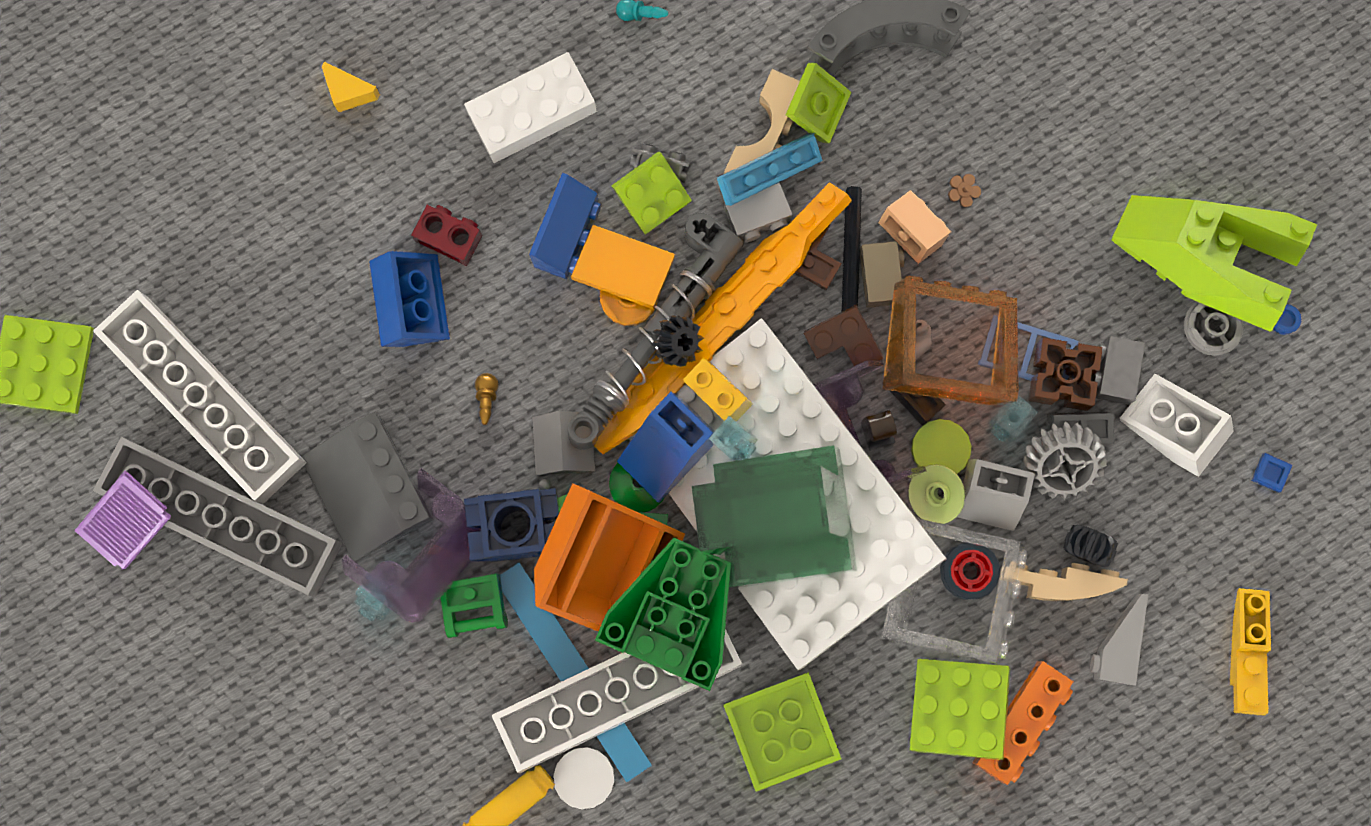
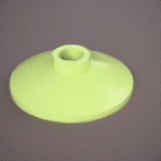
(925, 498)

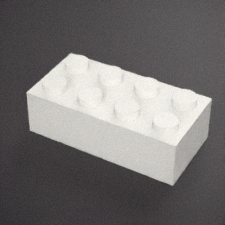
(531, 107)

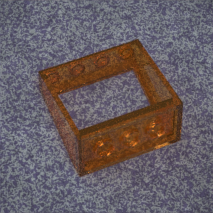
(900, 355)

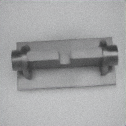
(675, 159)

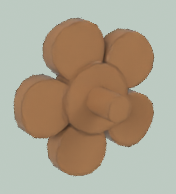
(964, 190)

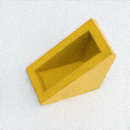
(347, 89)

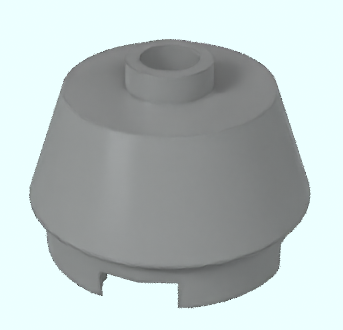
(1212, 330)

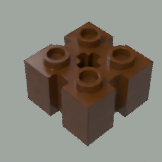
(1079, 364)

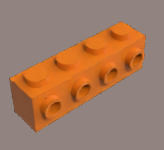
(1026, 718)

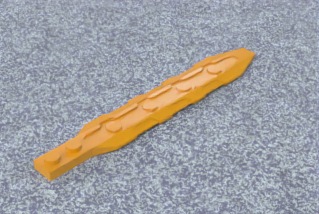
(729, 309)

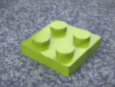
(818, 103)
(651, 193)

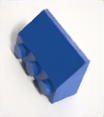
(564, 227)
(408, 299)

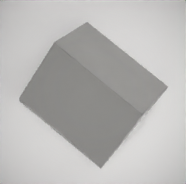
(553, 448)

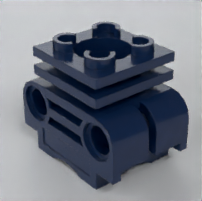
(488, 514)

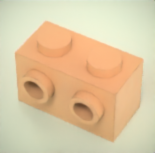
(914, 226)

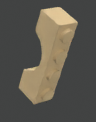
(776, 100)

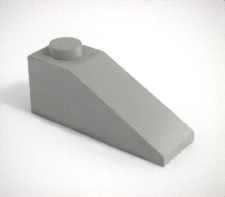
(1120, 651)

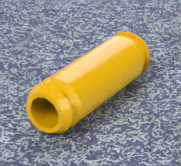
(514, 799)

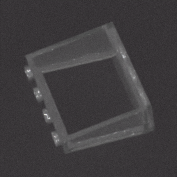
(1003, 617)

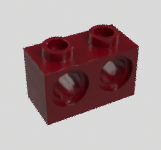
(443, 240)

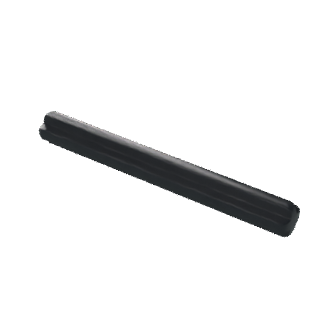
(851, 252)

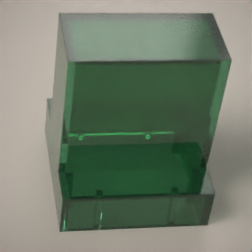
(777, 517)

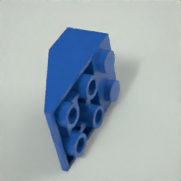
(666, 446)

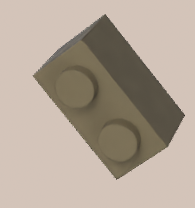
(880, 272)

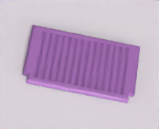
(123, 521)

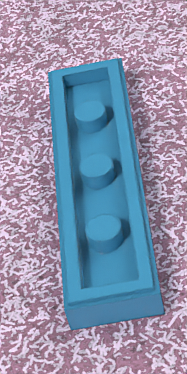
(769, 169)

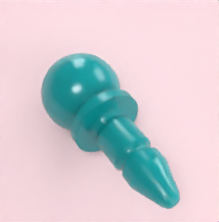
(629, 10)

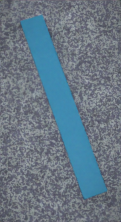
(567, 663)

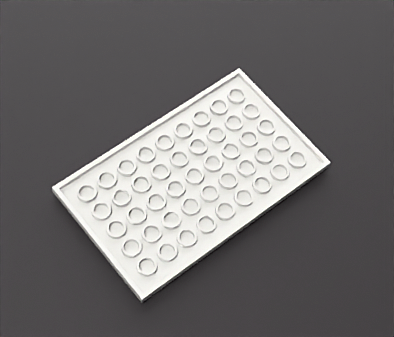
(887, 538)

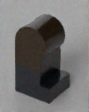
(879, 430)

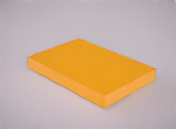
(623, 266)

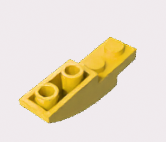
(1249, 651)

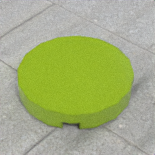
(941, 444)

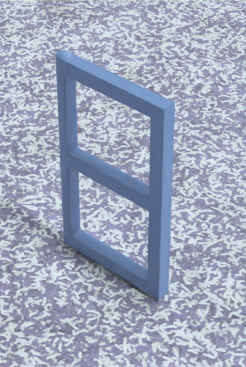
(1034, 332)

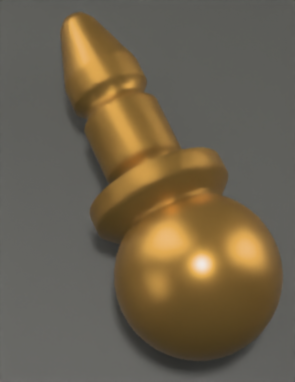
(486, 386)

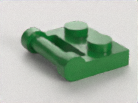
(471, 595)

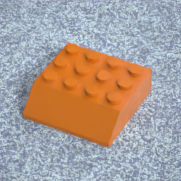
(595, 556)

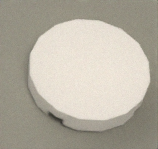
(584, 778)

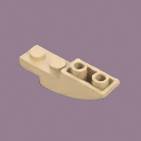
(1074, 584)

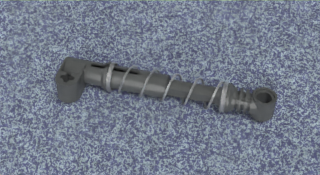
(612, 395)

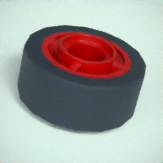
(987, 571)

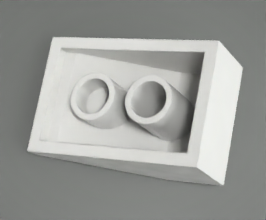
(1178, 424)

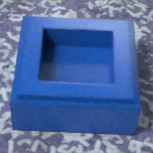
(1271, 472)

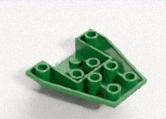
(674, 614)

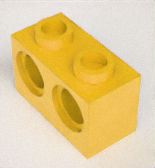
(717, 391)

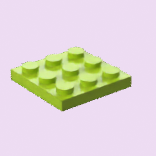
(43, 363)
(960, 709)
(782, 731)

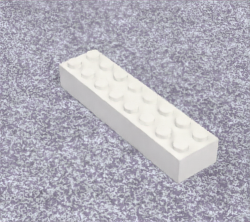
(200, 397)
(591, 705)

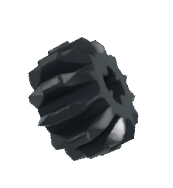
(677, 340)
(1090, 545)

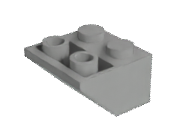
(995, 494)

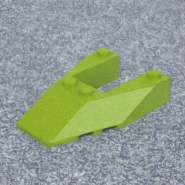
(1197, 246)

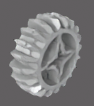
(1083, 456)

